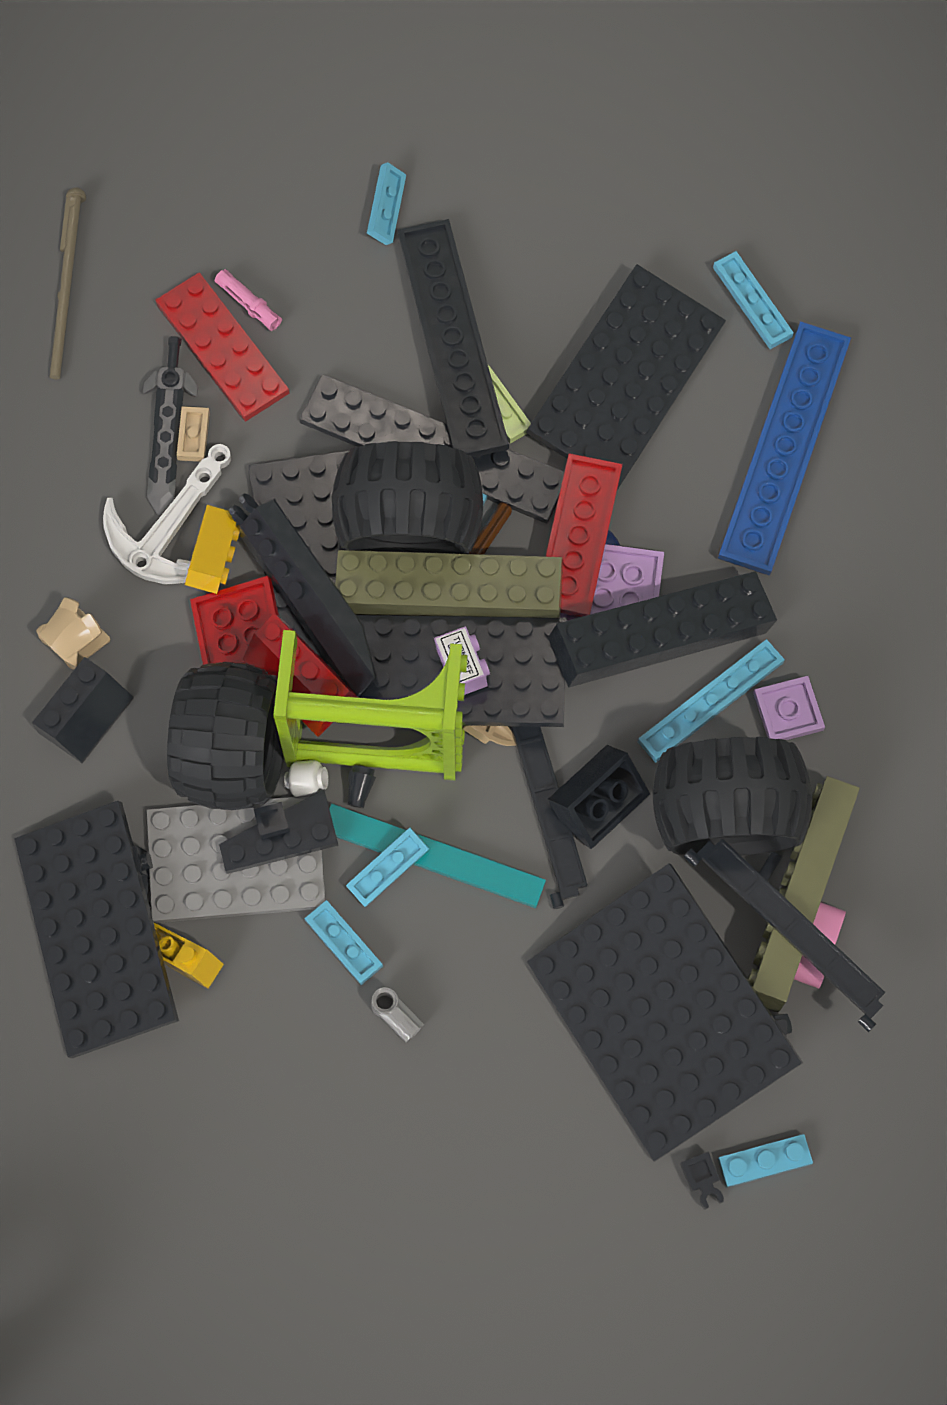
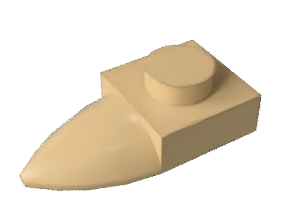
(497, 734)

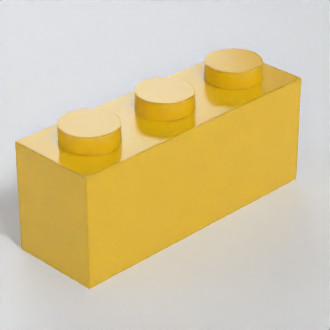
(212, 550)

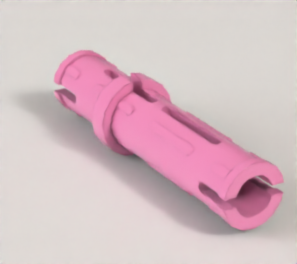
(256, 306)

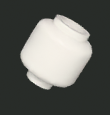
(306, 778)

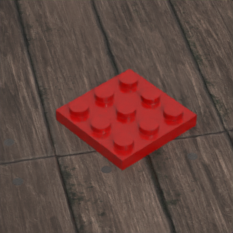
(230, 619)

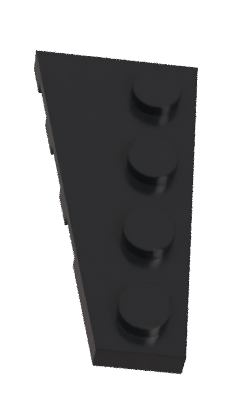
(309, 829)

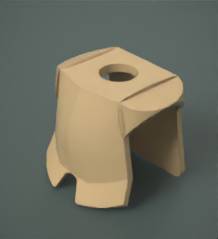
(72, 633)

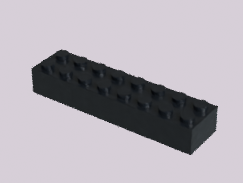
(661, 628)

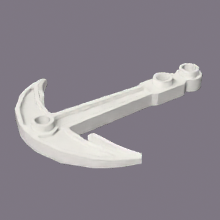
(162, 532)

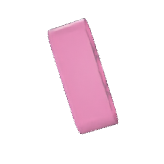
(829, 922)

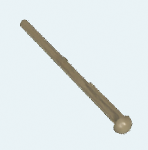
(68, 244)

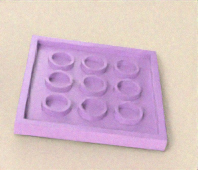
(626, 578)

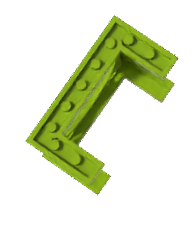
(428, 711)

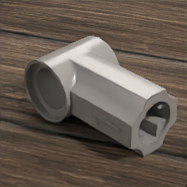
(398, 1016)

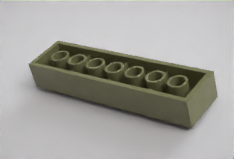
(449, 584)
(804, 888)

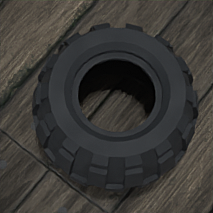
(224, 736)

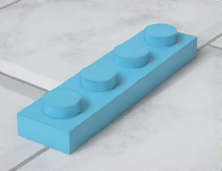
(753, 300)

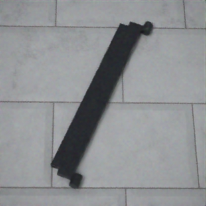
(557, 836)
(793, 927)

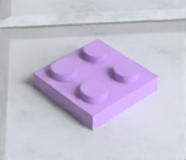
(789, 709)

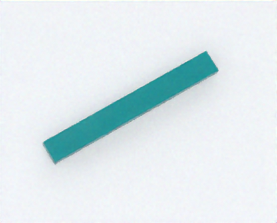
(441, 858)

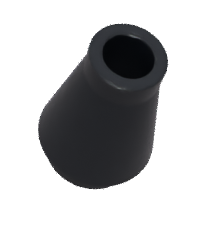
(360, 784)

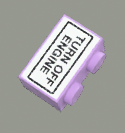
(476, 669)

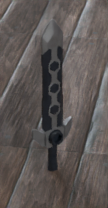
(168, 406)

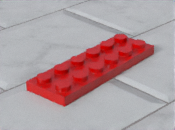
(222, 347)
(582, 528)

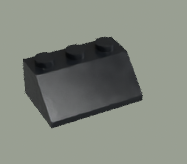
(82, 710)
(599, 795)

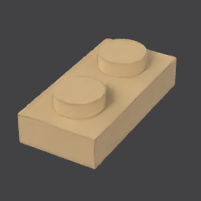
(193, 434)

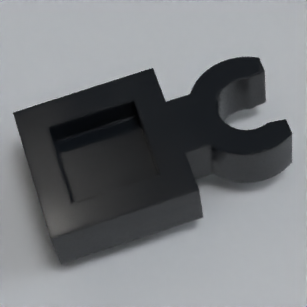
(701, 1175)

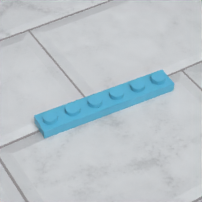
(711, 700)

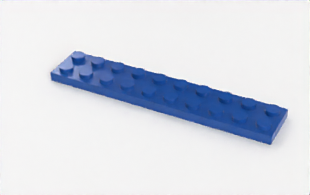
(784, 448)

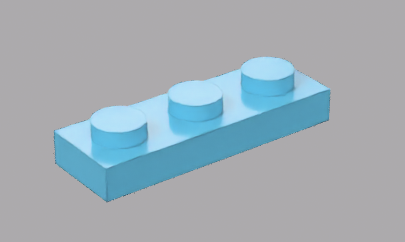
(386, 203)
(387, 867)
(343, 942)
(765, 1160)

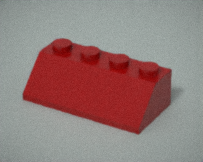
(310, 671)

